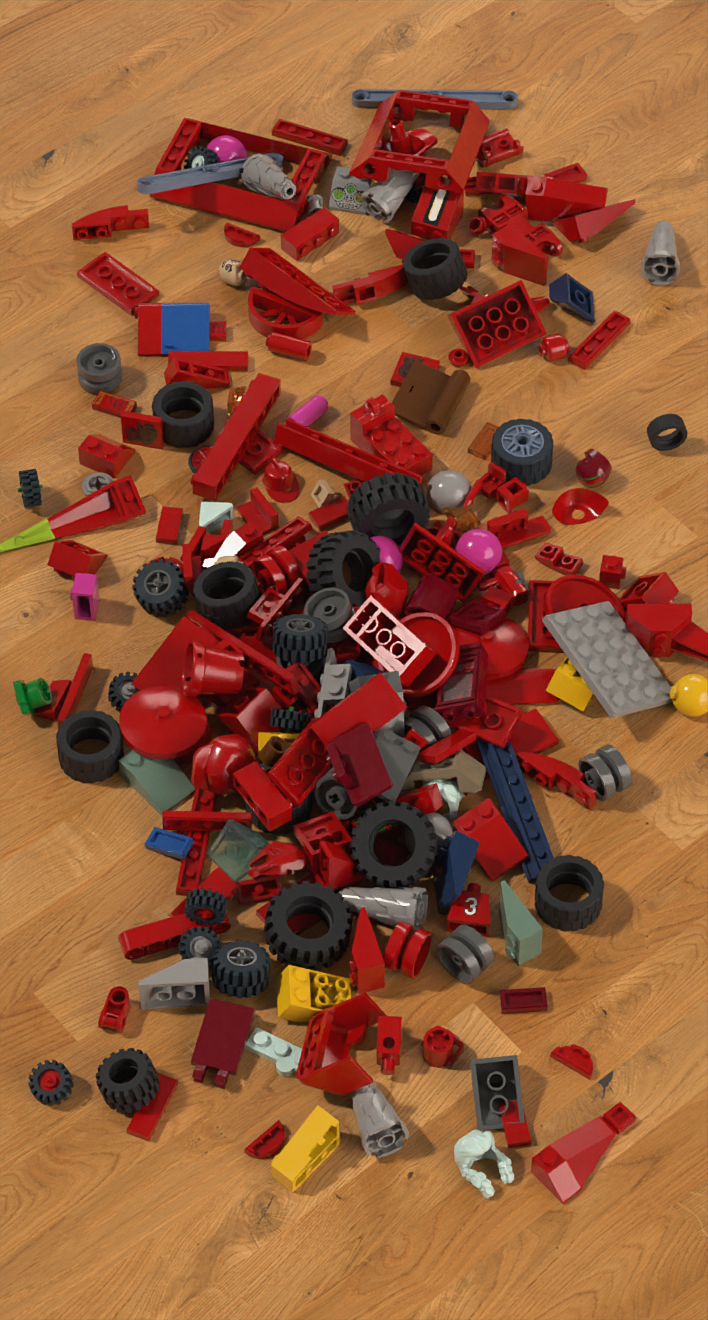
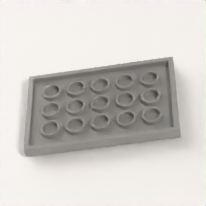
(609, 659)

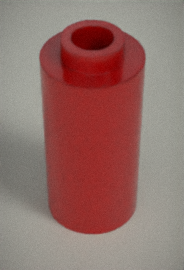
(289, 346)

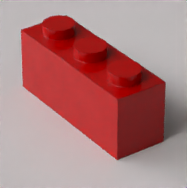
(310, 234)
(263, 796)

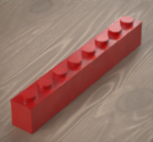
(236, 436)

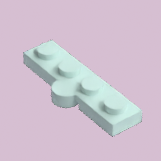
(275, 1050)

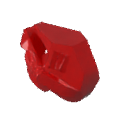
(392, 591)
(278, 859)

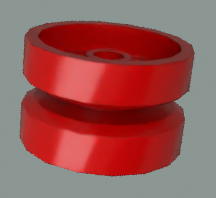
(276, 569)
(407, 949)

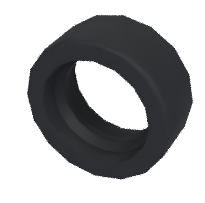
(669, 441)

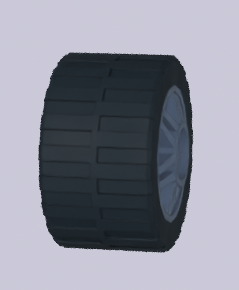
(523, 450)

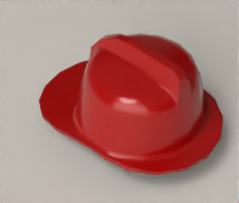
(280, 482)

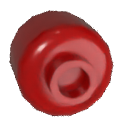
(554, 347)

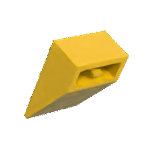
(570, 686)
(307, 992)

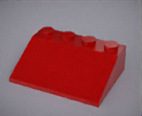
(497, 324)
(431, 555)

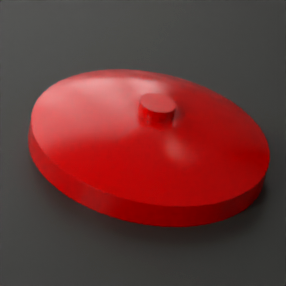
(576, 592)
(441, 639)
(504, 643)
(162, 722)

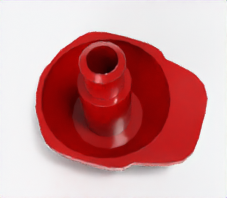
(411, 142)
(217, 762)

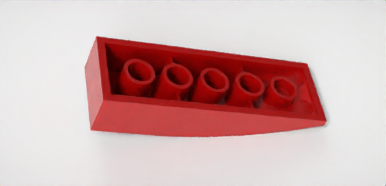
(290, 283)

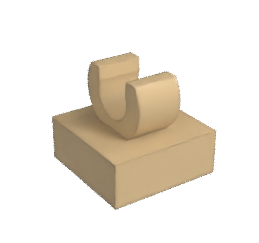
(323, 493)

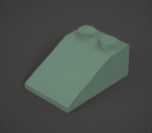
(156, 780)
(520, 928)

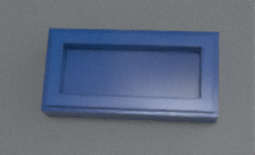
(169, 843)

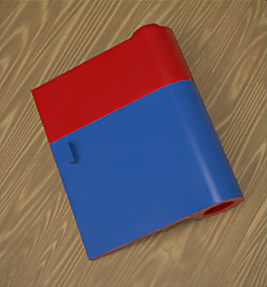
(172, 327)

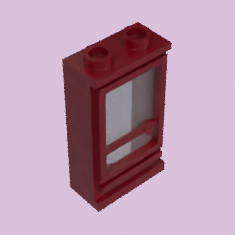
(464, 691)

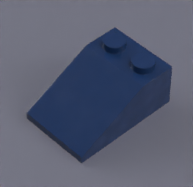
(452, 868)

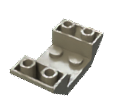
(468, 771)

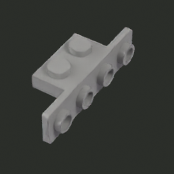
(333, 683)

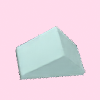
(213, 515)

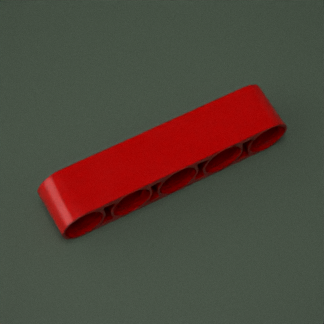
(161, 935)

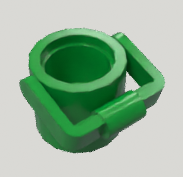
(32, 695)

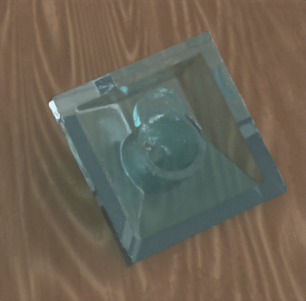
(236, 849)

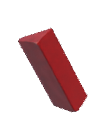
(59, 692)
(258, 889)

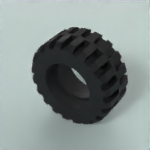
(392, 493)
(327, 561)
(369, 827)
(312, 900)

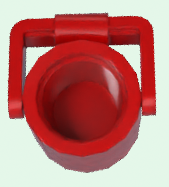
(439, 1047)

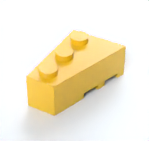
(306, 1149)

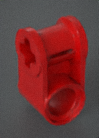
(115, 1013)

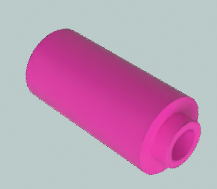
(310, 411)

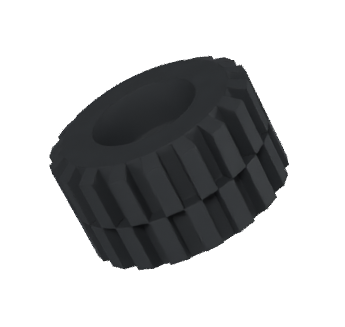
(133, 1093)

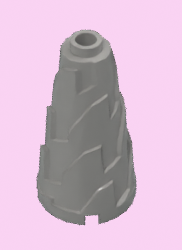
(266, 177)
(386, 196)
(660, 258)
(389, 904)
(377, 1121)

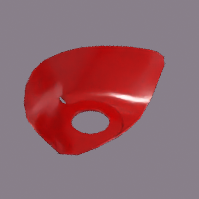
(585, 500)

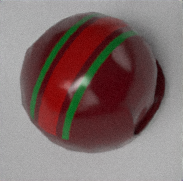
(593, 469)

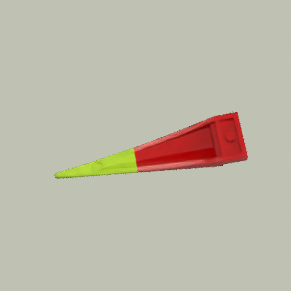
(103, 508)

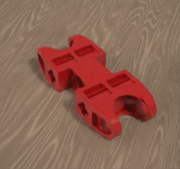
(515, 214)

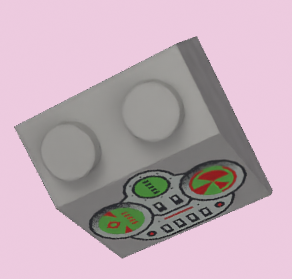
(347, 192)

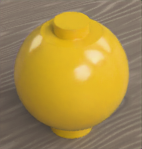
(690, 695)

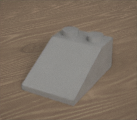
(177, 986)

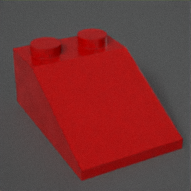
(518, 256)
(498, 845)
(367, 962)

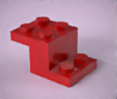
(326, 828)

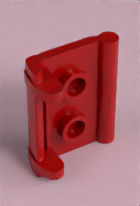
(498, 147)

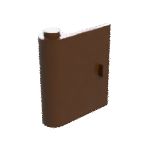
(432, 397)

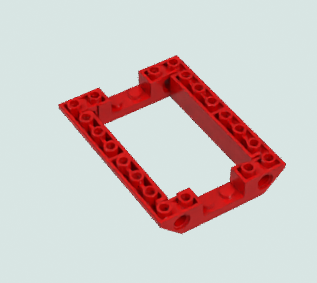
(463, 116)
(236, 202)

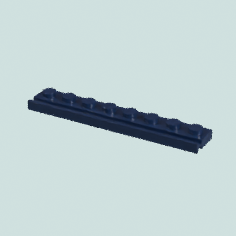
(516, 805)

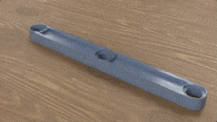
(483, 98)
(196, 175)

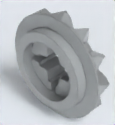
(90, 482)

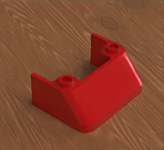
(327, 1044)

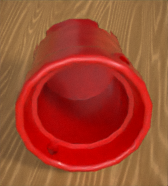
(211, 670)

